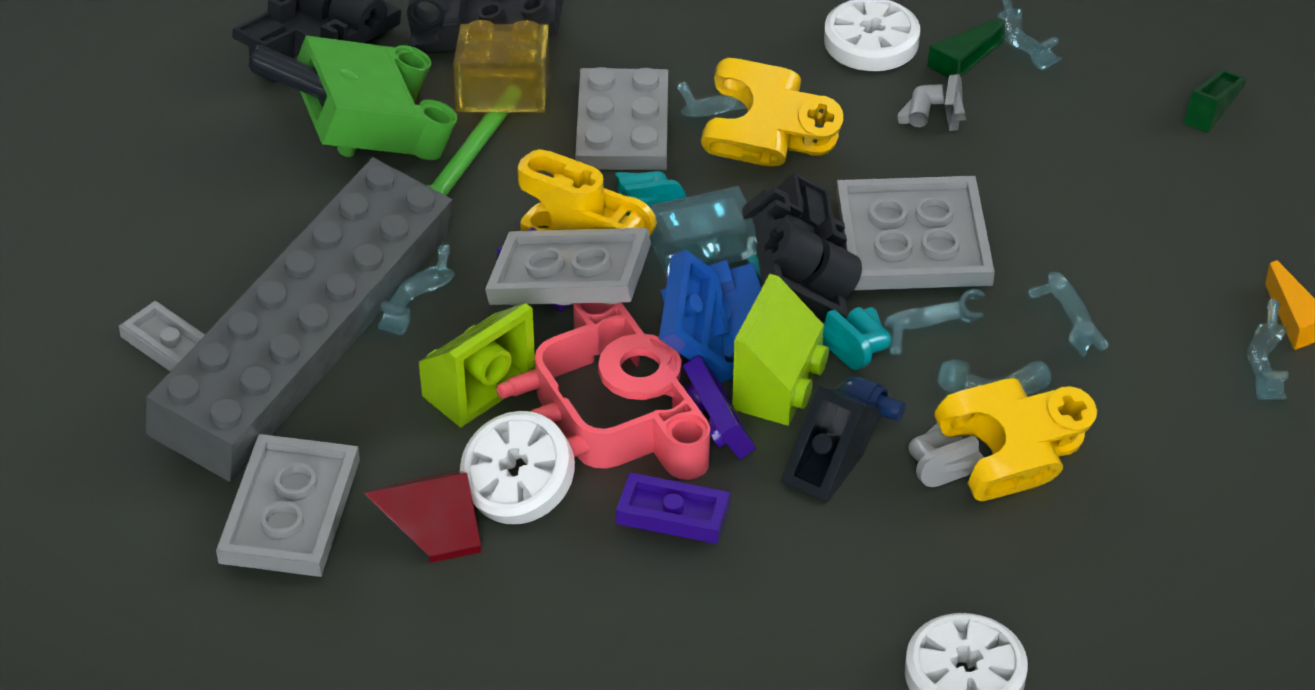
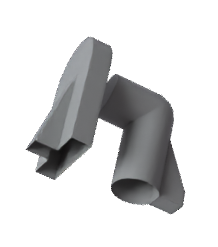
(918, 108)
(943, 457)

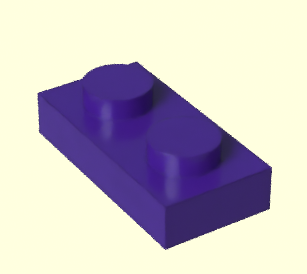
(724, 420)
(673, 508)

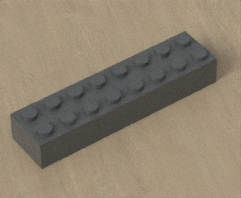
(297, 319)

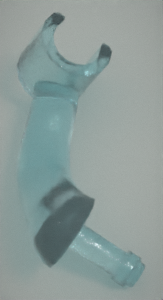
(1039, 51)
(708, 105)
(396, 314)
(931, 315)
(1085, 331)
(955, 376)
(1268, 382)

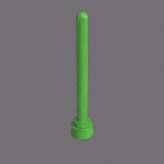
(468, 152)

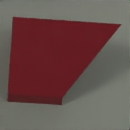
(433, 513)

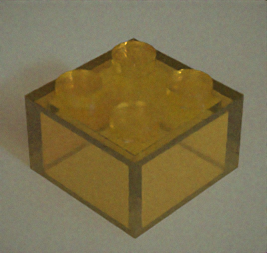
(501, 67)

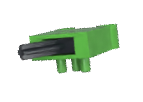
(363, 95)

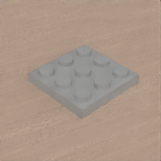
(916, 232)

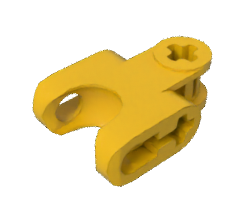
(776, 117)
(576, 197)
(1020, 430)

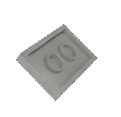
(622, 118)
(568, 266)
(288, 505)

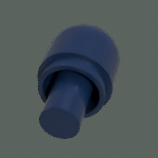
(874, 394)

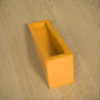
(1296, 305)

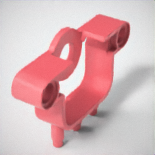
(675, 435)

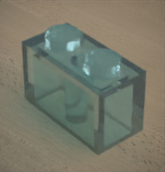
(704, 225)

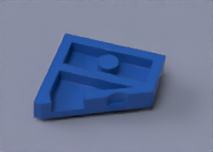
(695, 314)

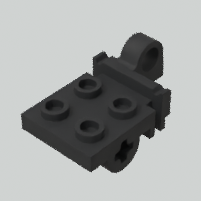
(289, 22)
(441, 28)
(803, 243)

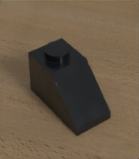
(830, 442)

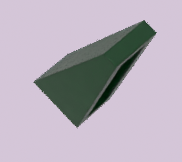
(966, 49)
(1212, 99)

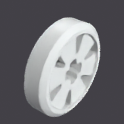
(871, 34)
(539, 483)
(967, 639)

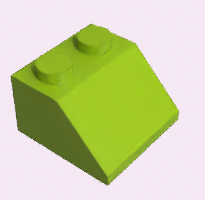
(777, 354)
(466, 371)

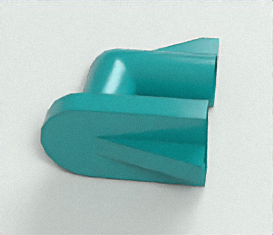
(649, 187)
(856, 337)

